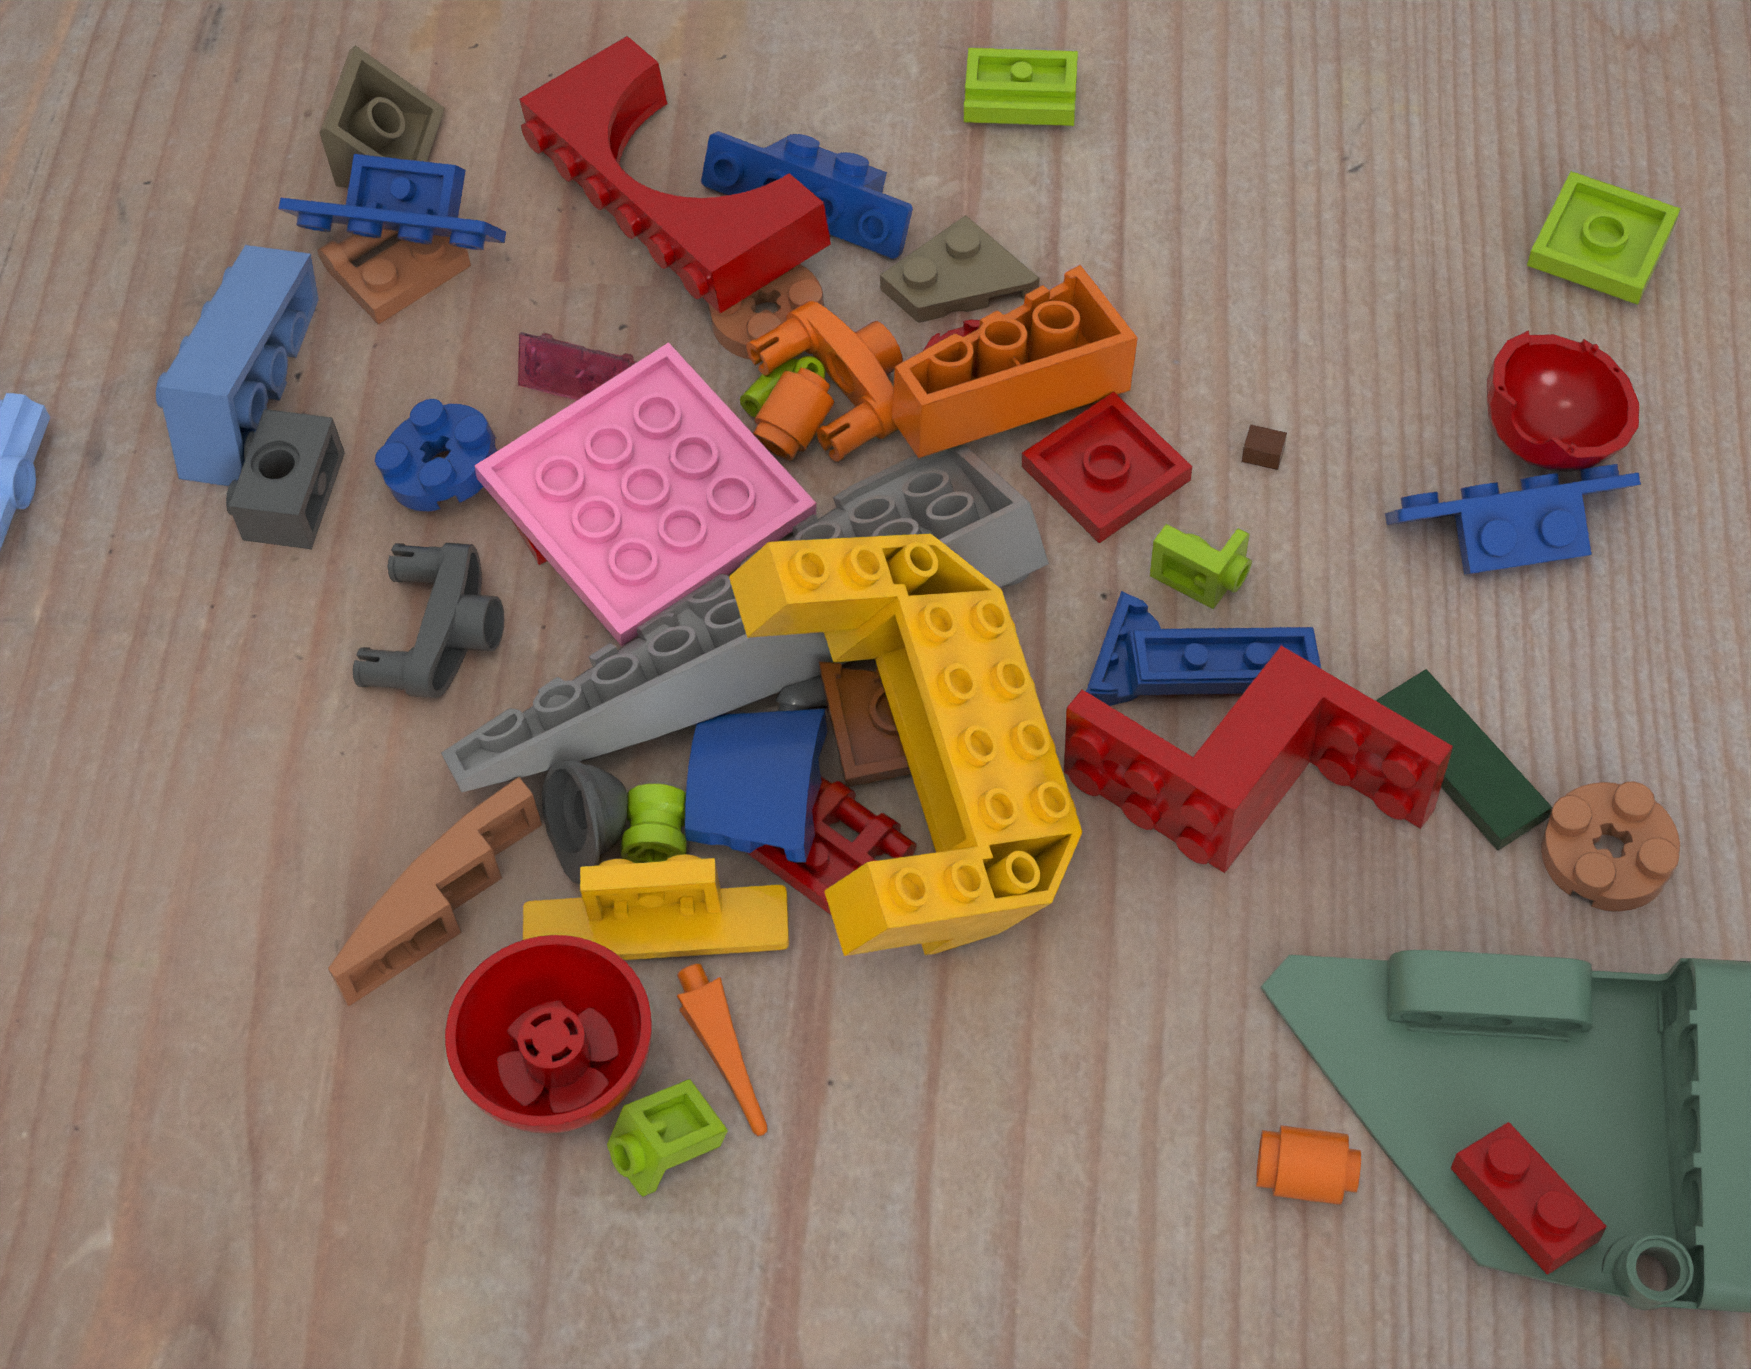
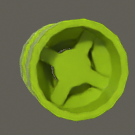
(656, 822)

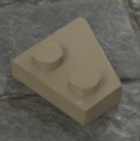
(955, 274)

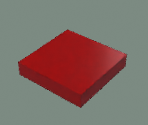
(1106, 467)

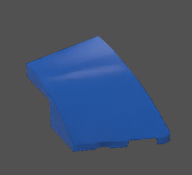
(755, 780)

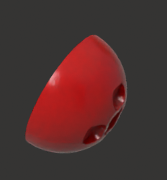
(536, 1007)

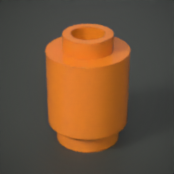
(793, 413)
(1308, 1164)

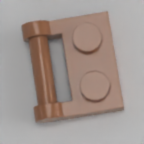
(396, 274)

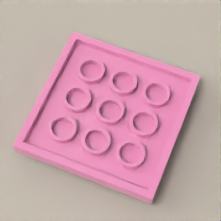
(644, 491)

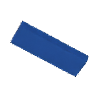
(1209, 657)

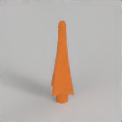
(709, 1017)

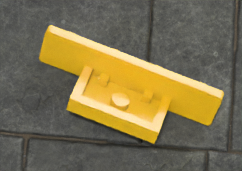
(664, 911)

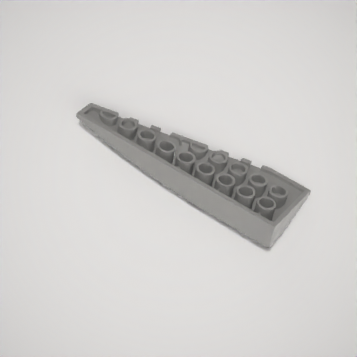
(696, 652)

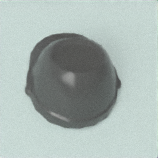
(582, 813)

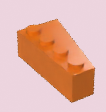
(1016, 368)

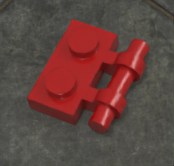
(831, 853)

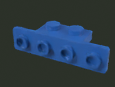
(843, 181)
(399, 196)
(1521, 526)

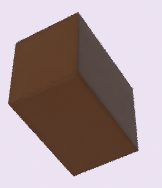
(1264, 447)

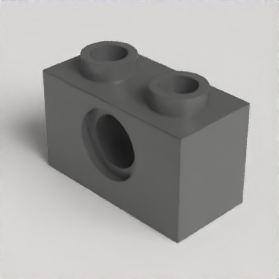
(285, 479)

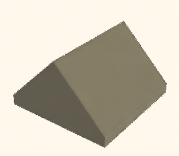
(376, 116)

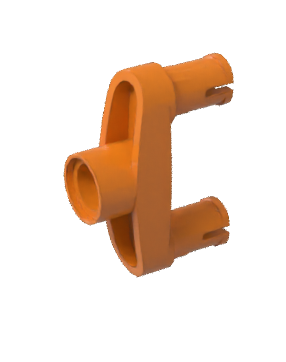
(853, 361)

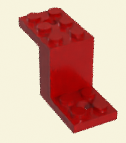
(1253, 758)

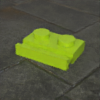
(1020, 86)

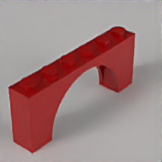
(714, 244)

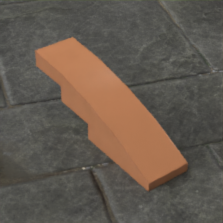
(419, 906)

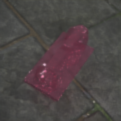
(565, 367)

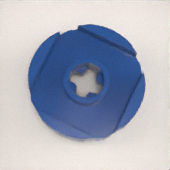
(430, 430)

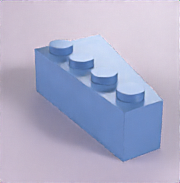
(236, 361)

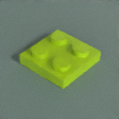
(1603, 237)

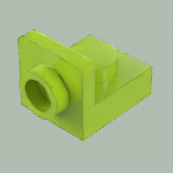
(1196, 567)
(662, 1134)

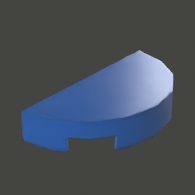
(1111, 673)

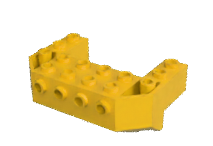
(964, 724)

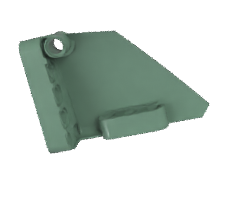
(1607, 1074)

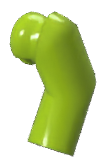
(758, 392)

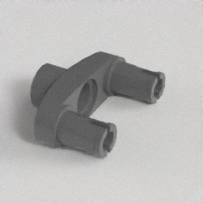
(452, 623)

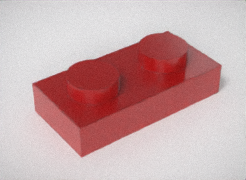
(1528, 1197)

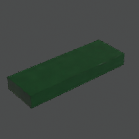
(1478, 772)

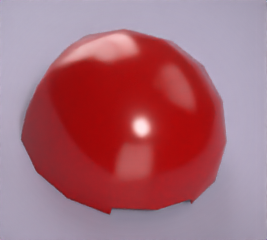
(1560, 402)

